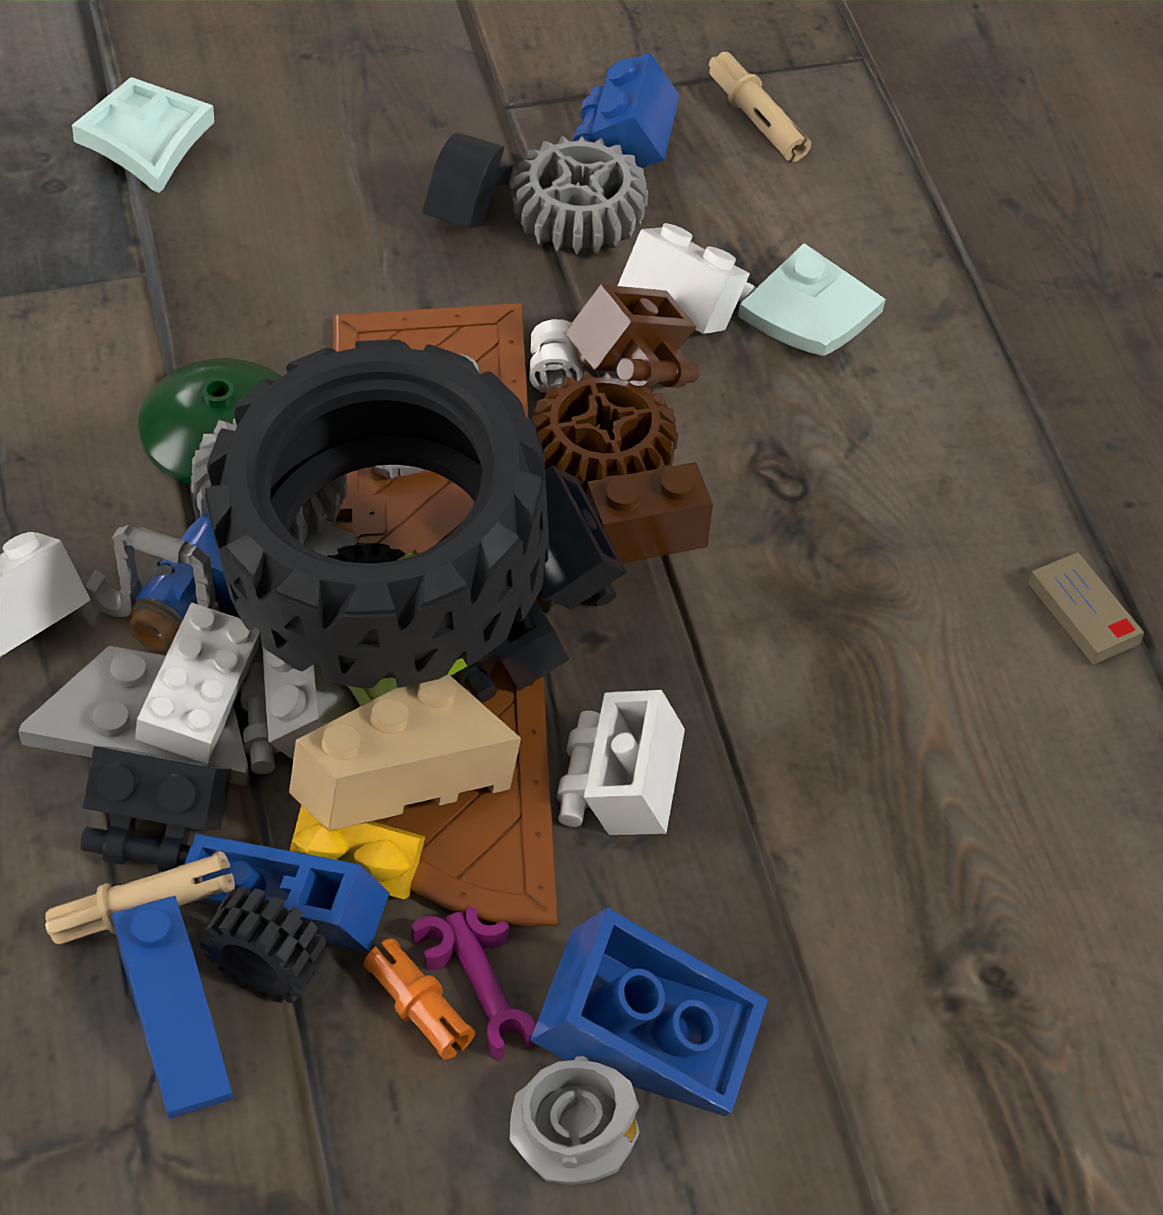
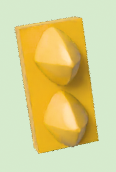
(381, 850)

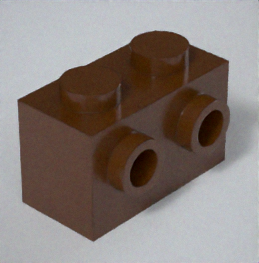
(653, 511)

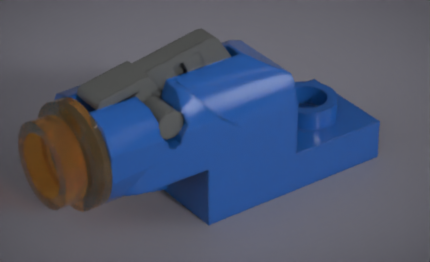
(171, 589)

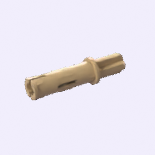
(747, 93)
(94, 912)

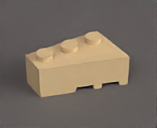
(401, 752)

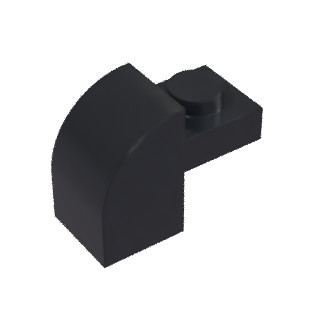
(466, 180)

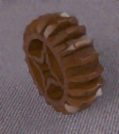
(604, 428)

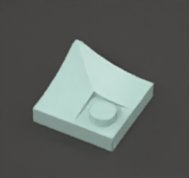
(144, 129)
(811, 304)

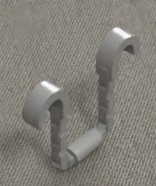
(154, 543)

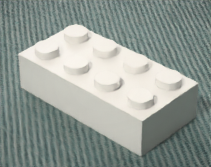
(197, 683)

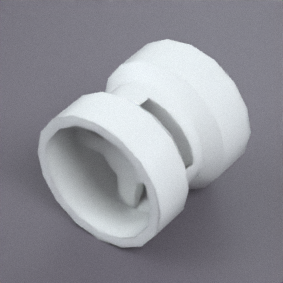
(553, 355)

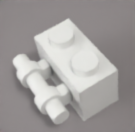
(698, 279)
(35, 587)
(623, 764)

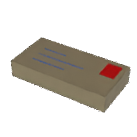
(1085, 608)

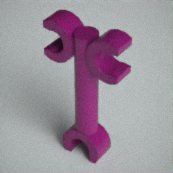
(467, 938)

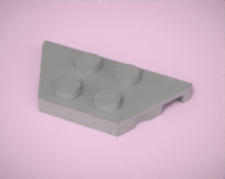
(103, 710)

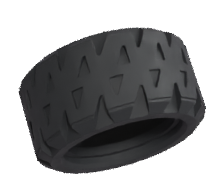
(360, 413)

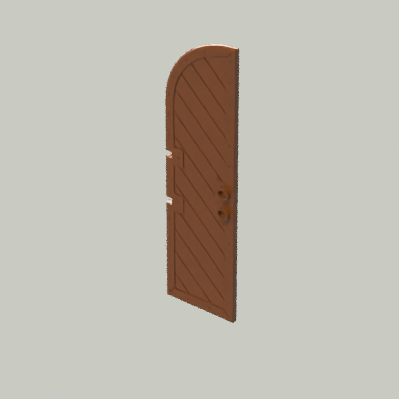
(486, 845)

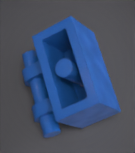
(631, 110)

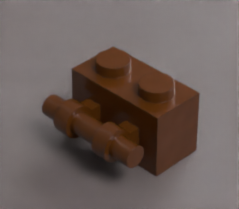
(635, 335)

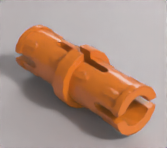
(419, 998)

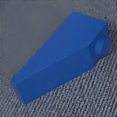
(329, 892)
(171, 1006)

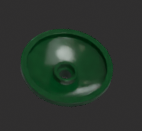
(189, 405)

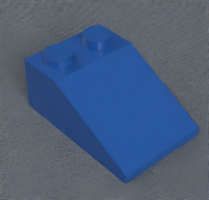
(650, 1014)

